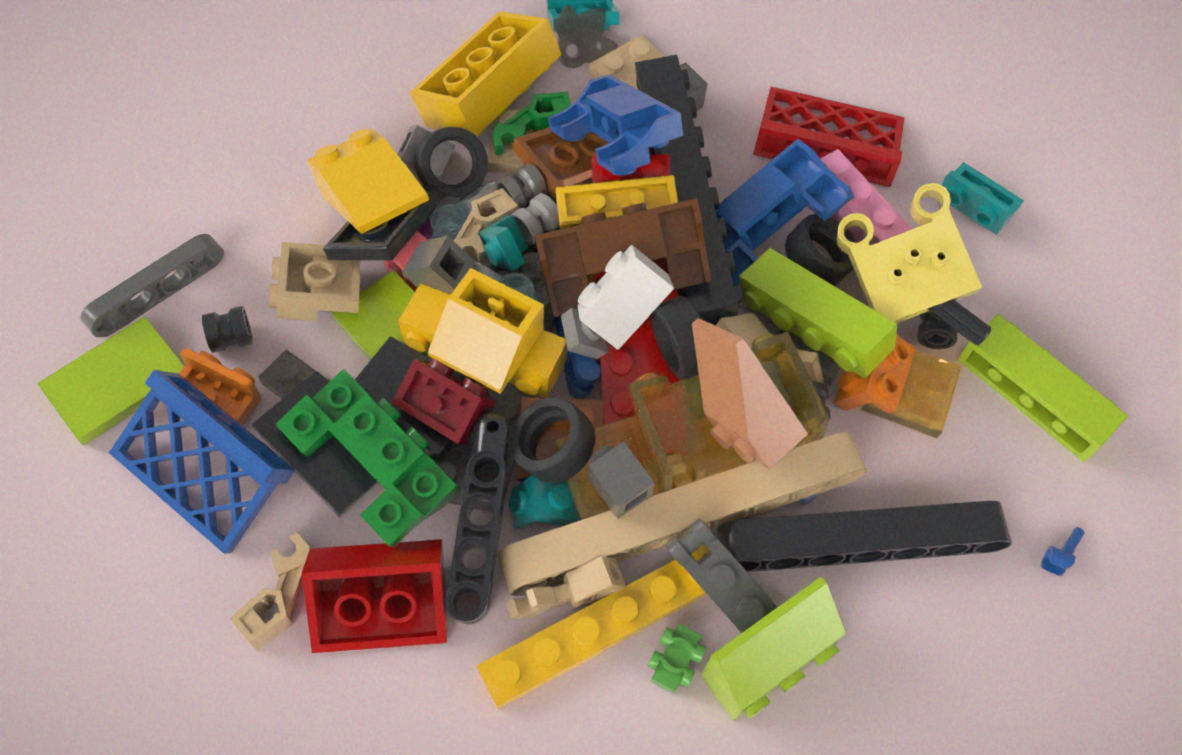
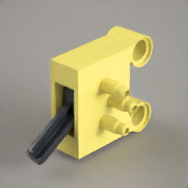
(918, 268)

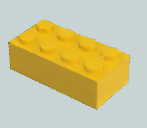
(487, 72)

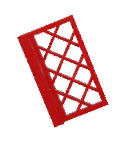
(872, 161)

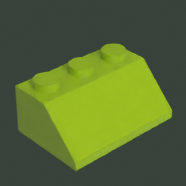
(775, 651)

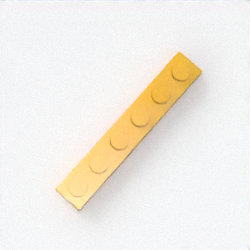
(589, 632)

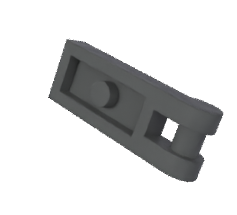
(722, 577)

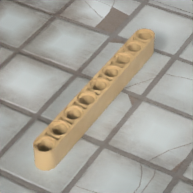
(667, 516)

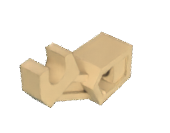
(484, 213)
(581, 588)
(285, 596)

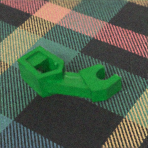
(531, 117)

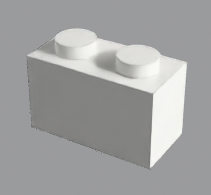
(623, 296)

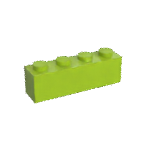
(818, 313)
(1043, 388)

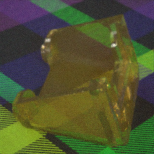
(680, 433)

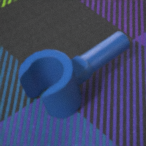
(1058, 560)

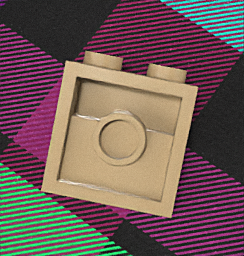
(312, 283)

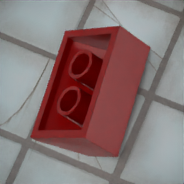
(375, 596)

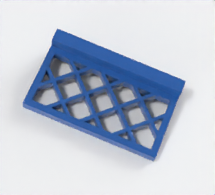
(225, 435)

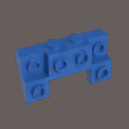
(623, 118)
(775, 197)

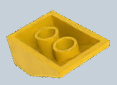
(365, 180)

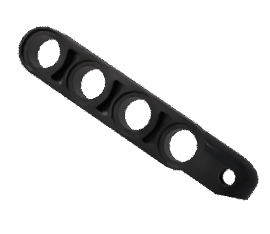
(486, 449)

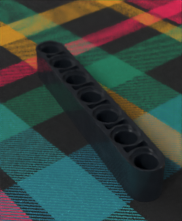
(866, 535)

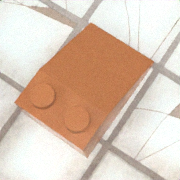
(742, 398)

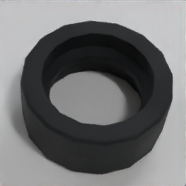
(477, 153)
(802, 251)
(674, 335)
(533, 424)

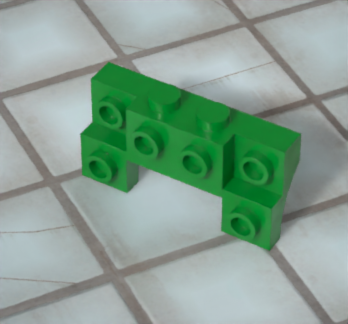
(394, 457)

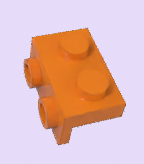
(882, 385)
(228, 388)

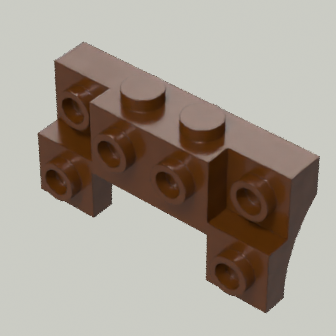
(584, 250)

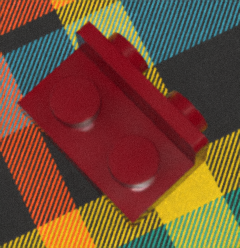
(442, 399)

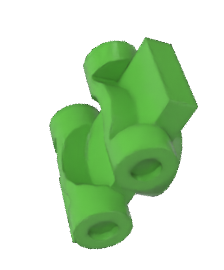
(672, 666)

